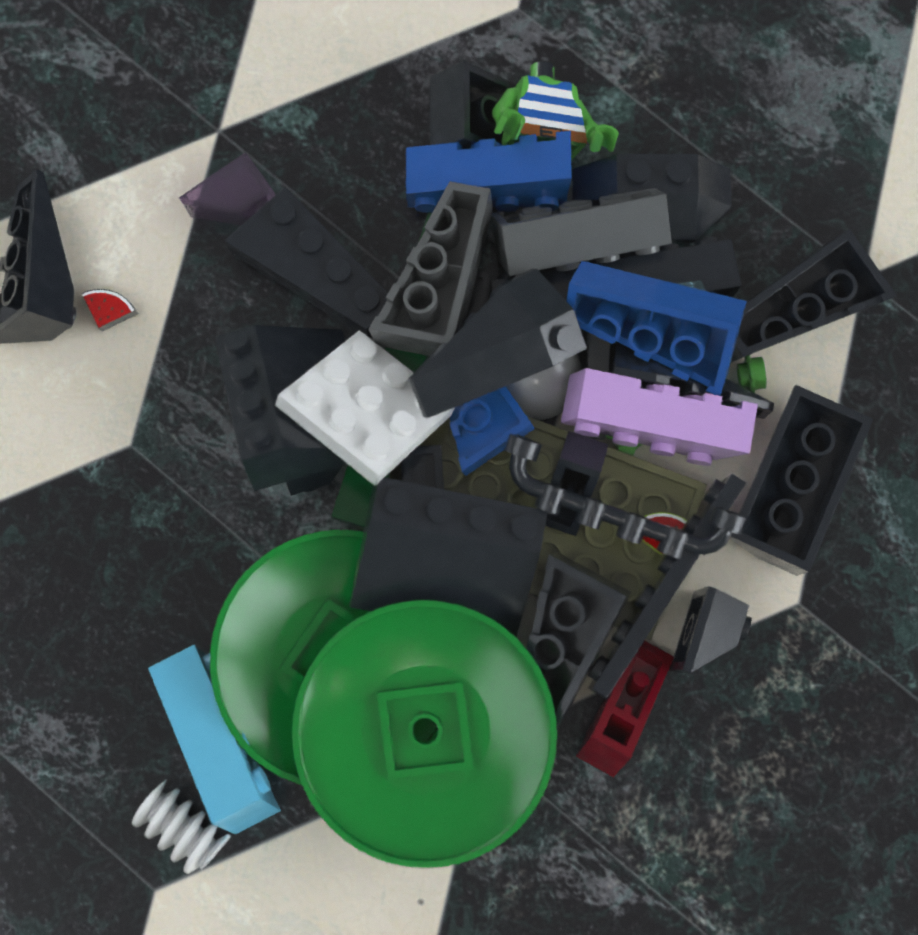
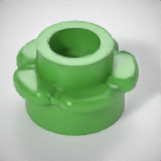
(752, 373)

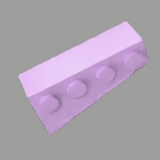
(657, 417)

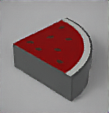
(108, 307)

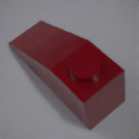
(625, 711)

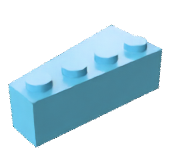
(224, 773)

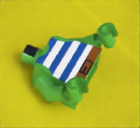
(546, 107)

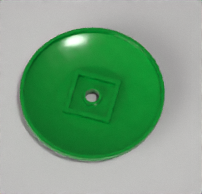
(273, 632)
(410, 796)

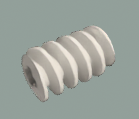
(178, 828)

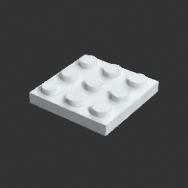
(361, 407)

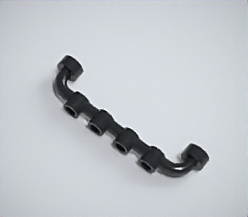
(630, 525)

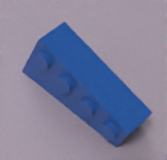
(516, 174)
(659, 321)

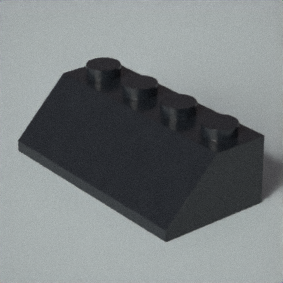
(801, 480)

